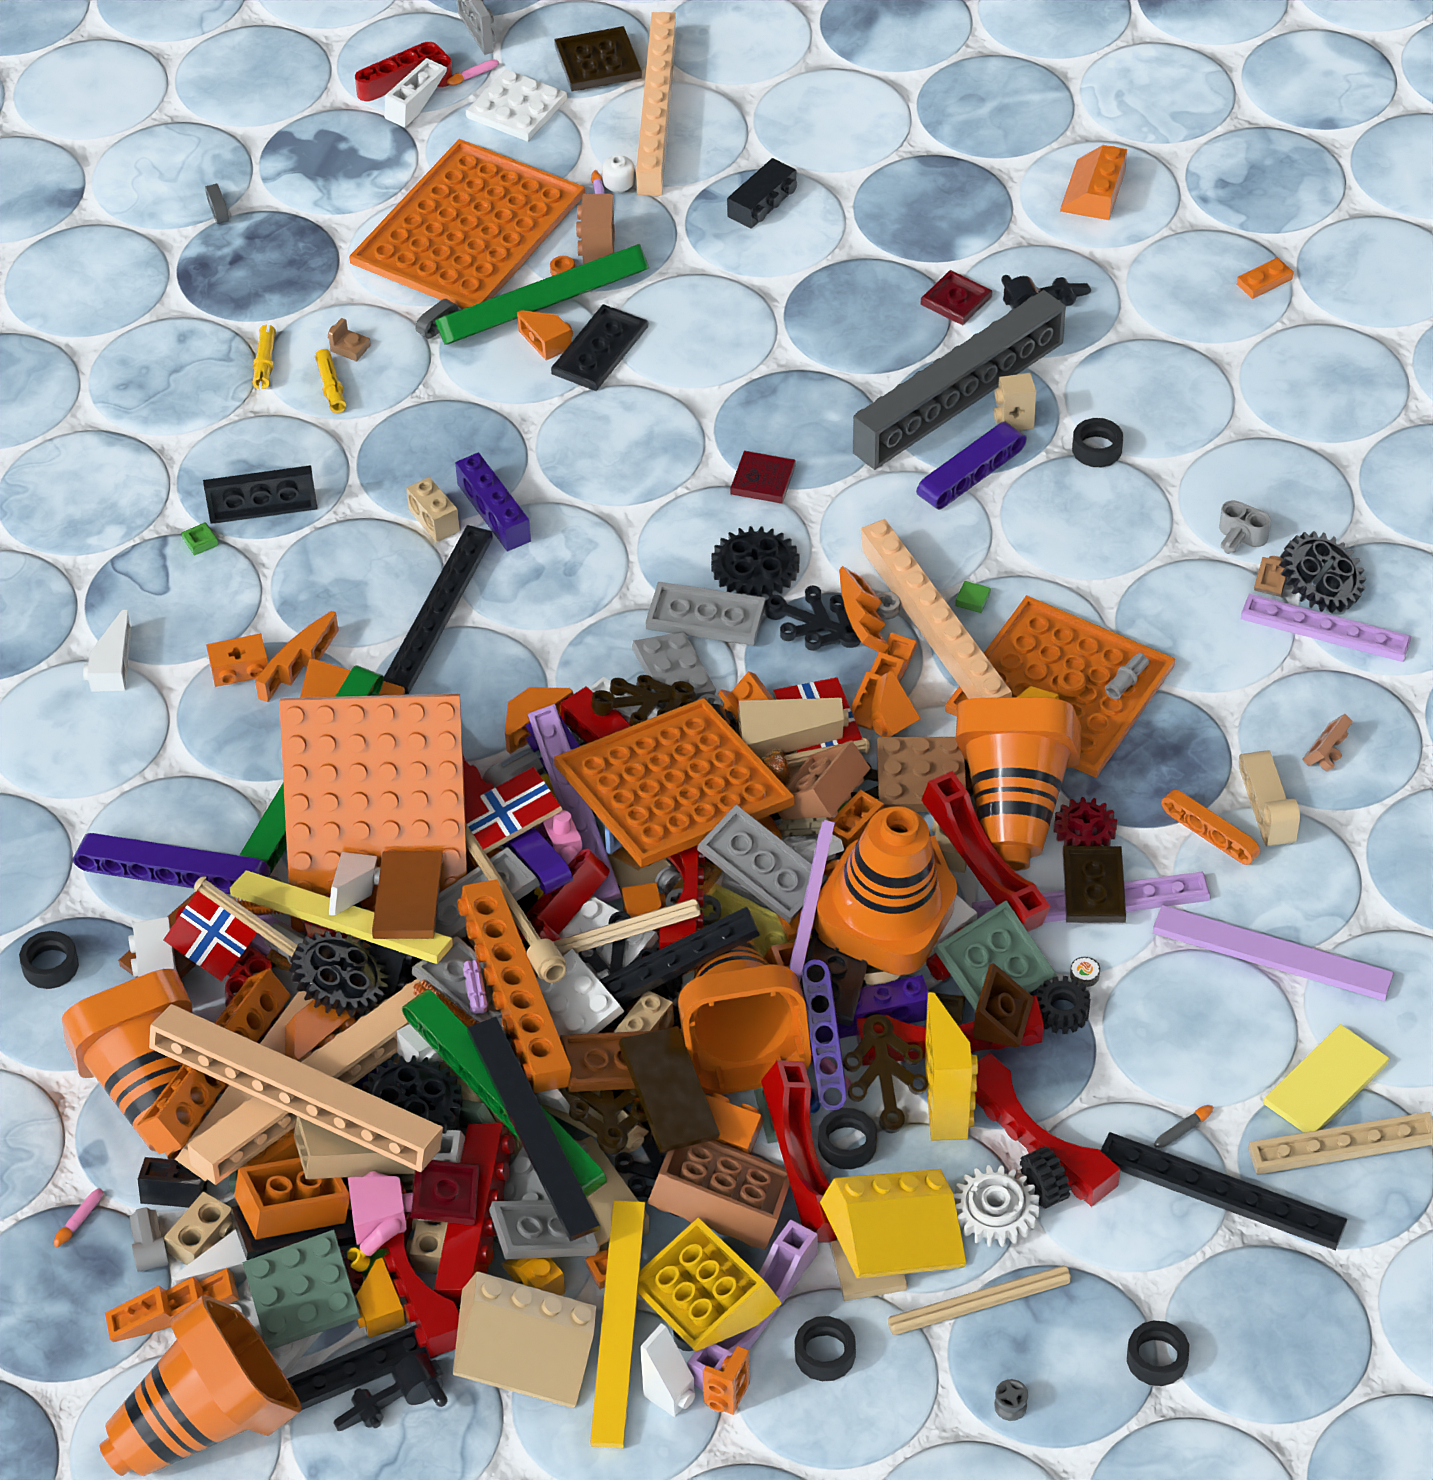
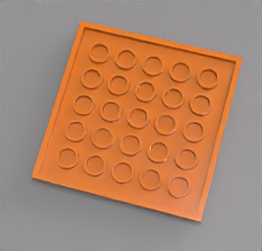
(1044, 642)
(671, 780)

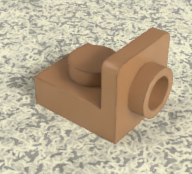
(347, 342)
(1269, 576)

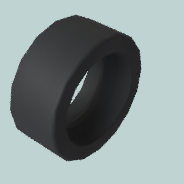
(1097, 456)
(51, 977)
(850, 1119)
(825, 1327)
(1164, 1332)

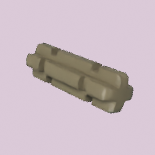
(801, 827)

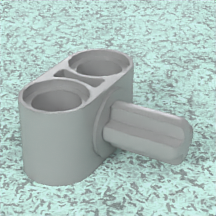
(1244, 525)

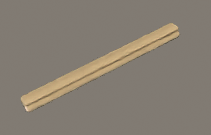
(629, 927)
(979, 1300)

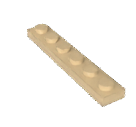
(1341, 1143)

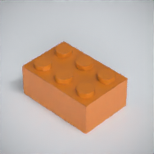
(282, 1201)

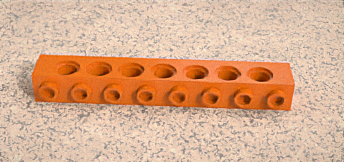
(514, 986)
(193, 1092)

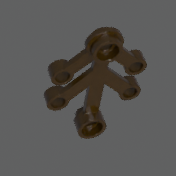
(677, 695)
(885, 1068)
(610, 1135)

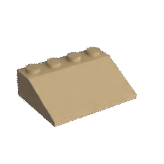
(523, 1339)

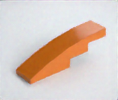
(861, 609)
(894, 658)
(290, 660)
(157, 1307)

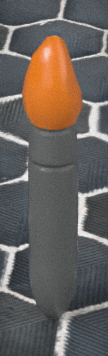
(1183, 1126)

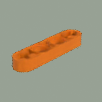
(1210, 827)

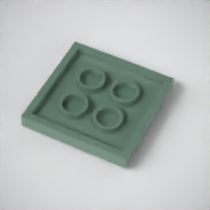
(995, 939)
(301, 1290)

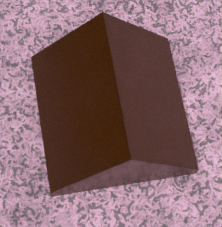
(1001, 1009)

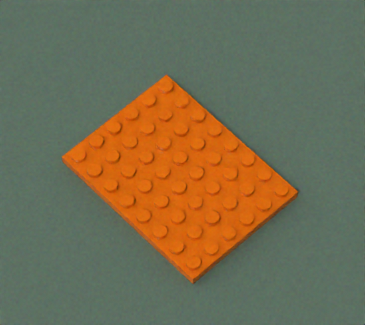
(467, 225)
(371, 781)

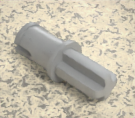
(1126, 676)

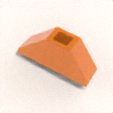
(526, 702)
(313, 1029)

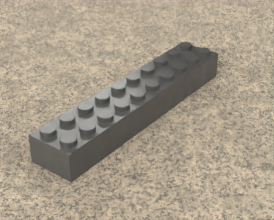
(958, 379)

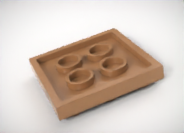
(909, 764)

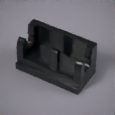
(168, 1183)

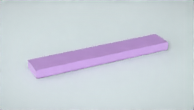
(1326, 627)
(811, 897)

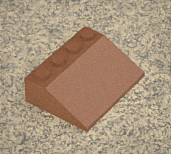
(723, 1189)

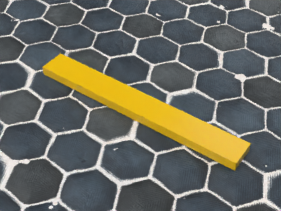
(618, 1325)

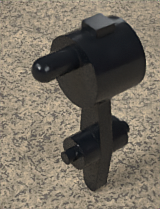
(1022, 288)
(415, 1379)

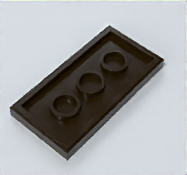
(669, 1089)

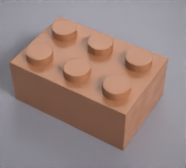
(825, 782)

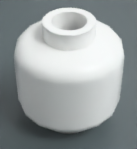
(618, 173)

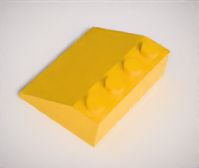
(949, 1074)
(895, 1222)
(705, 1288)

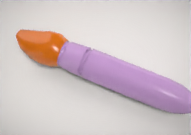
(597, 179)

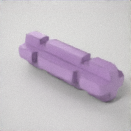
(475, 987)

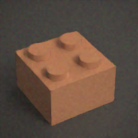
(596, 226)

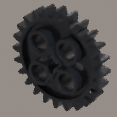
(755, 562)
(1338, 586)
(338, 973)
(418, 1089)

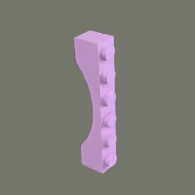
(782, 1269)

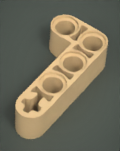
(1275, 814)

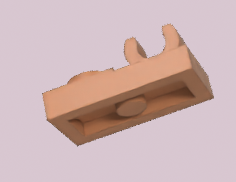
(1322, 748)

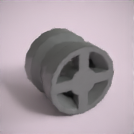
(1015, 1393)

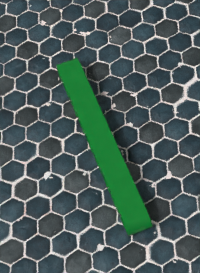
(541, 294)
(269, 836)
(451, 1041)

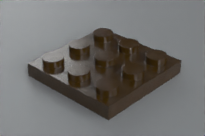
(597, 58)

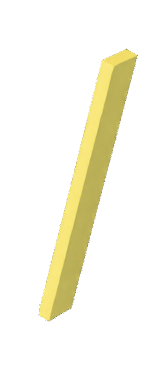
(315, 909)

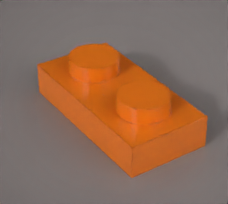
(1264, 278)

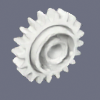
(1016, 1202)

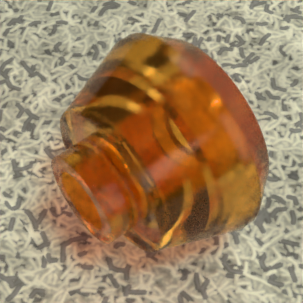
(777, 763)

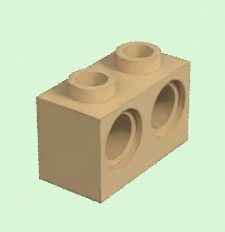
(433, 509)
(648, 1014)
(195, 1228)
(426, 1238)

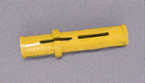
(263, 362)
(332, 386)

